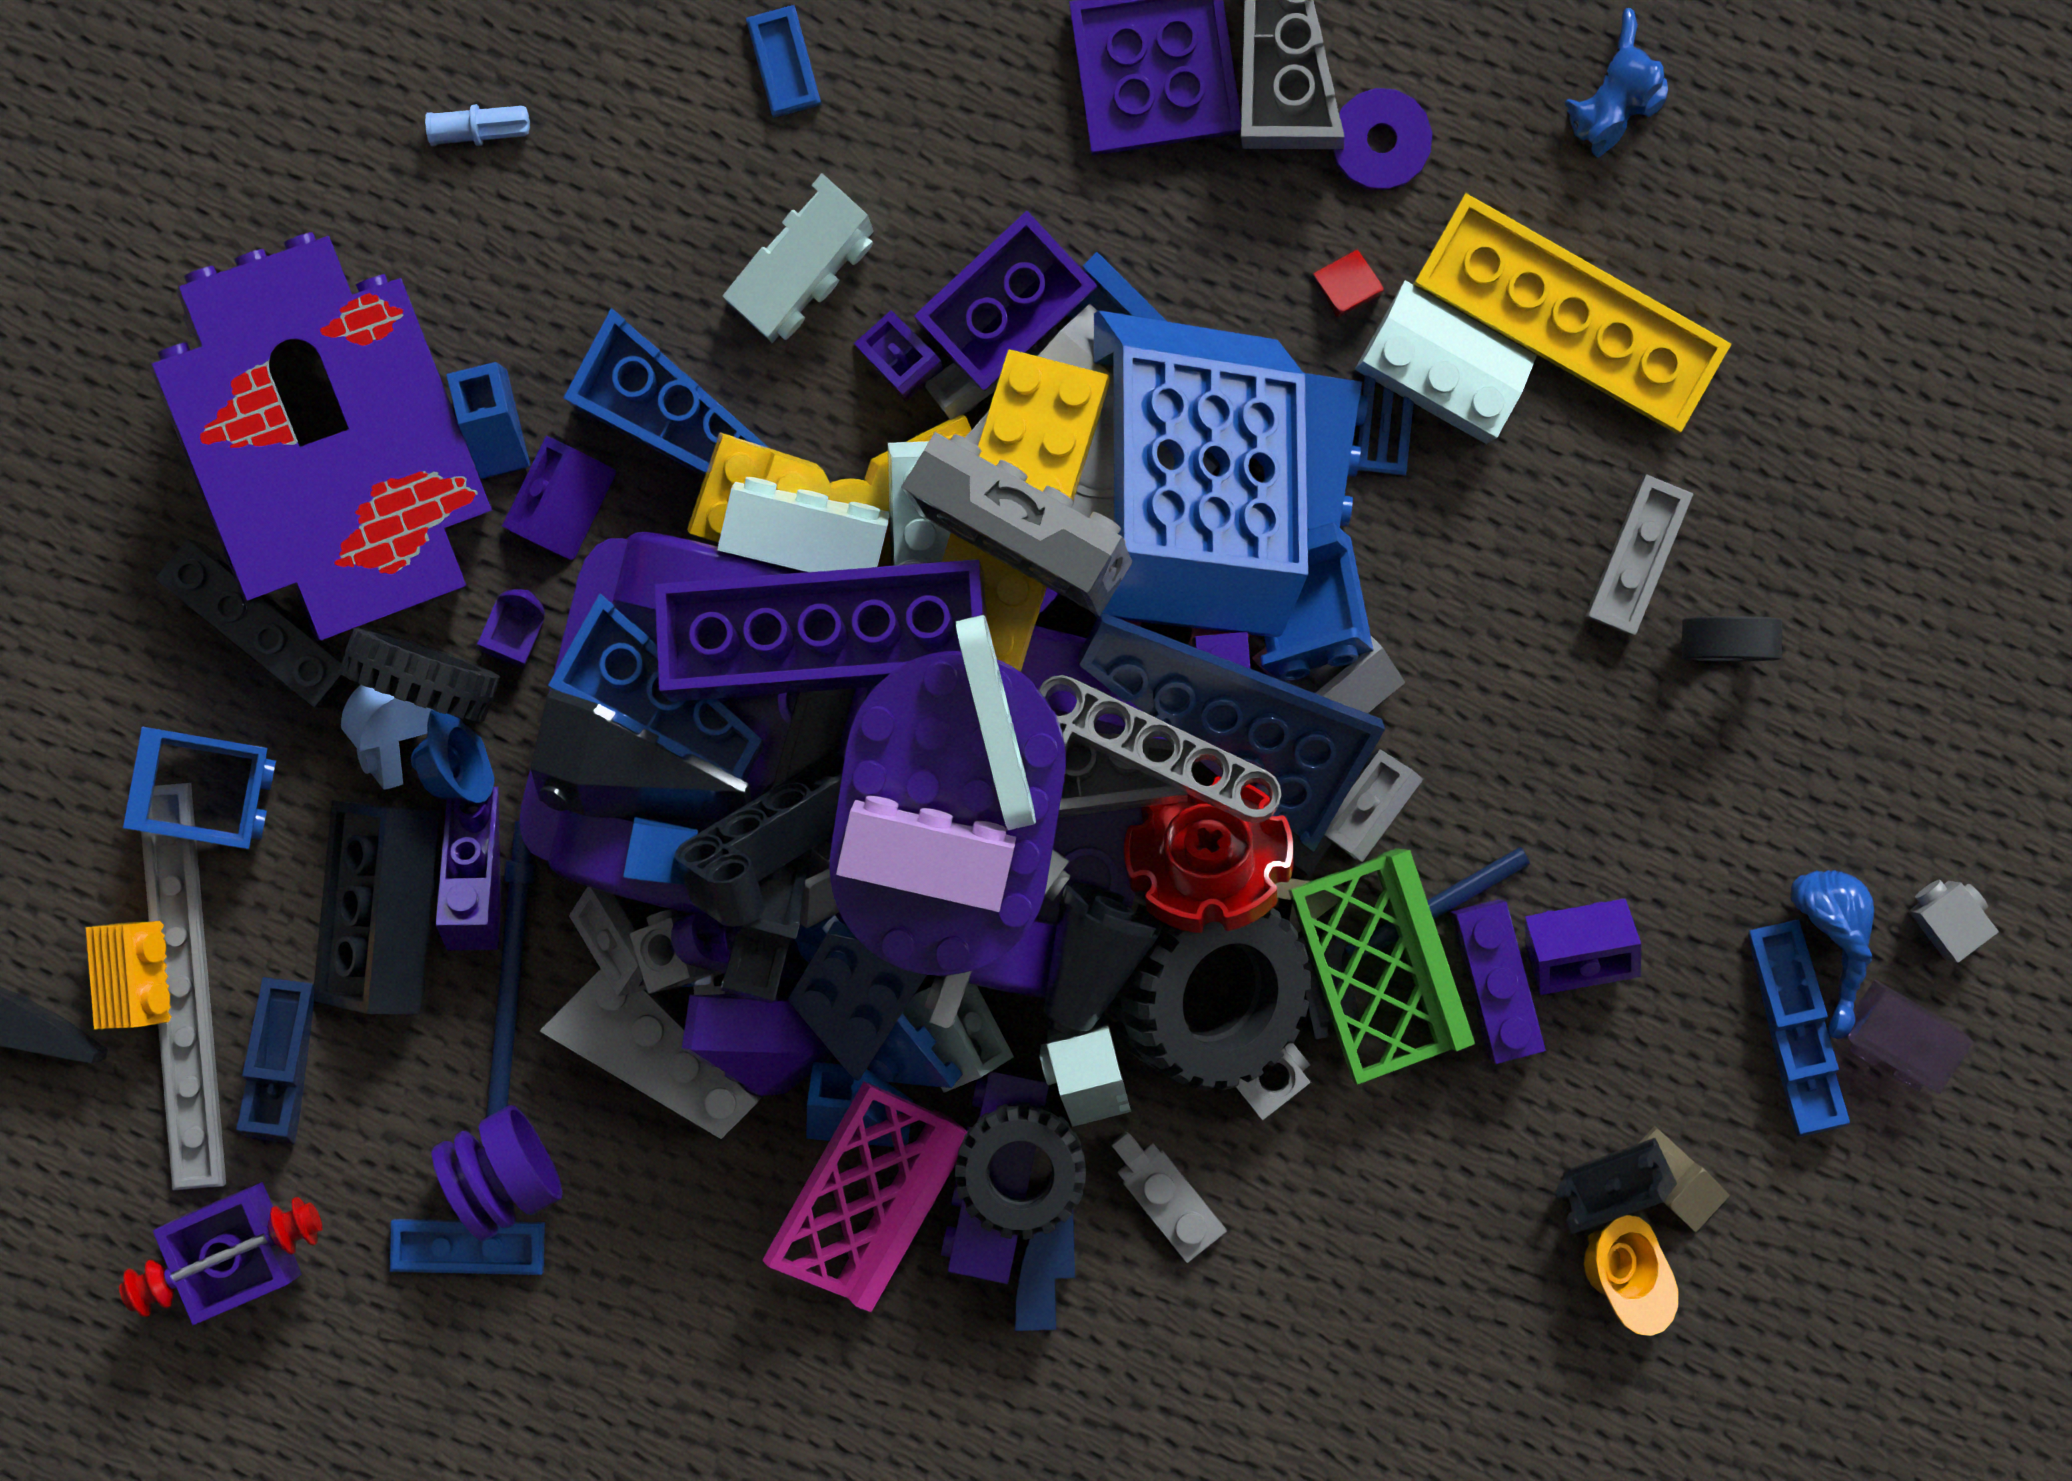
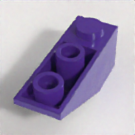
(470, 875)

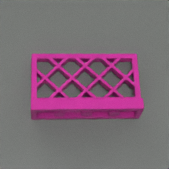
(896, 1208)

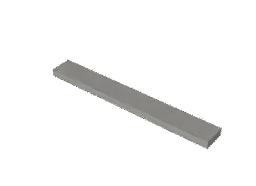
(188, 1036)

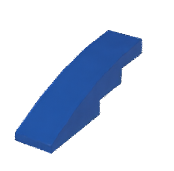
(1798, 1028)

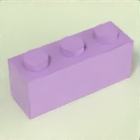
(926, 853)

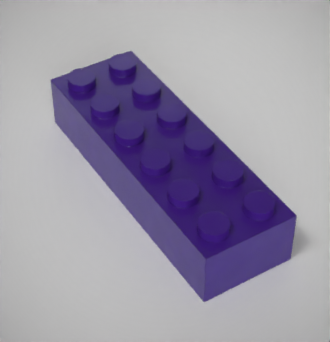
(809, 627)

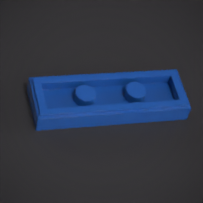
(451, 1248)

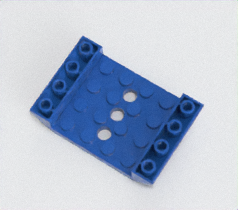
(1201, 543)

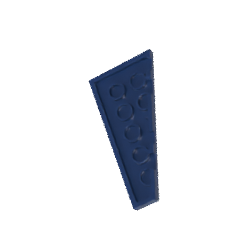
(1292, 733)

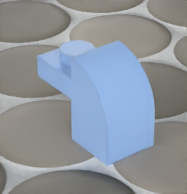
(376, 726)

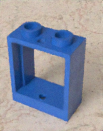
(145, 776)

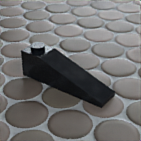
(608, 771)

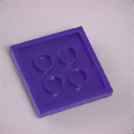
(1154, 72)

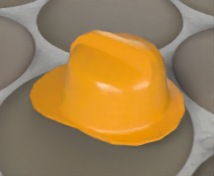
(1633, 1275)

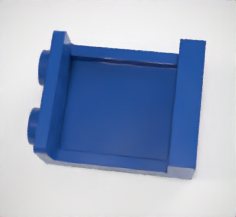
(1329, 615)

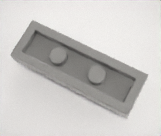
(1639, 555)

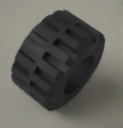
(1011, 1214)

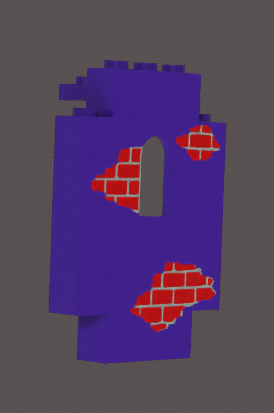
(345, 515)

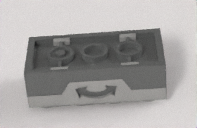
(1018, 522)

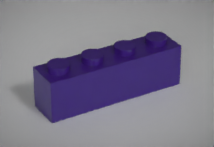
(970, 1247)

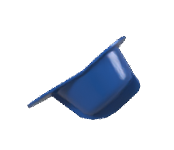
(453, 760)

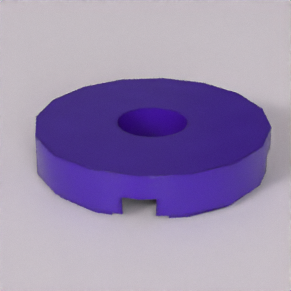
(1409, 126)

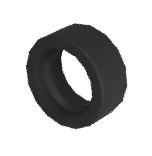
(1732, 638)

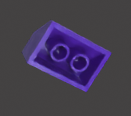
(1004, 300)

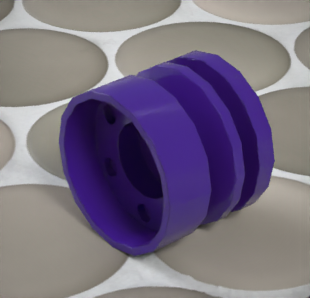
(488, 1177)

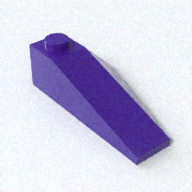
(753, 1041)

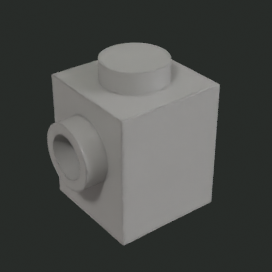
(1953, 918)

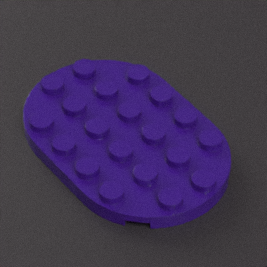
(926, 749)

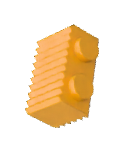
(128, 974)

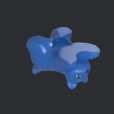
(1629, 88)

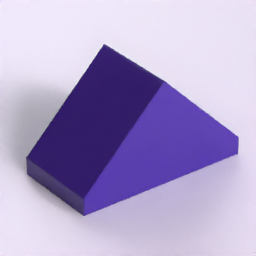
(899, 355)

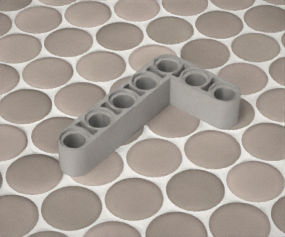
(1174, 771)

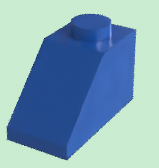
(653, 851)

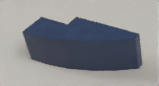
(277, 1061)
(1042, 1262)

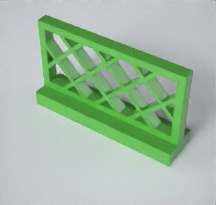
(1422, 951)

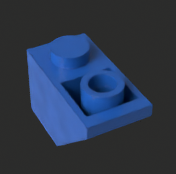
(489, 419)
(832, 1094)

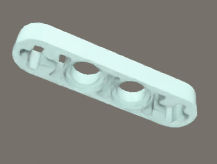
(995, 722)

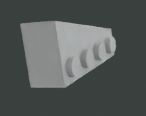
(1287, 79)

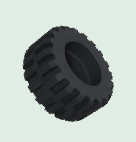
(1248, 1026)

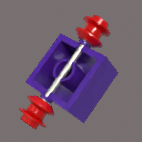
(223, 1255)

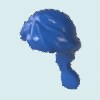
(1845, 913)

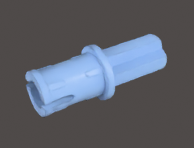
(477, 125)

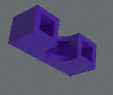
(1499, 981)

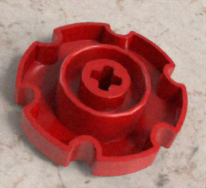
(1208, 863)

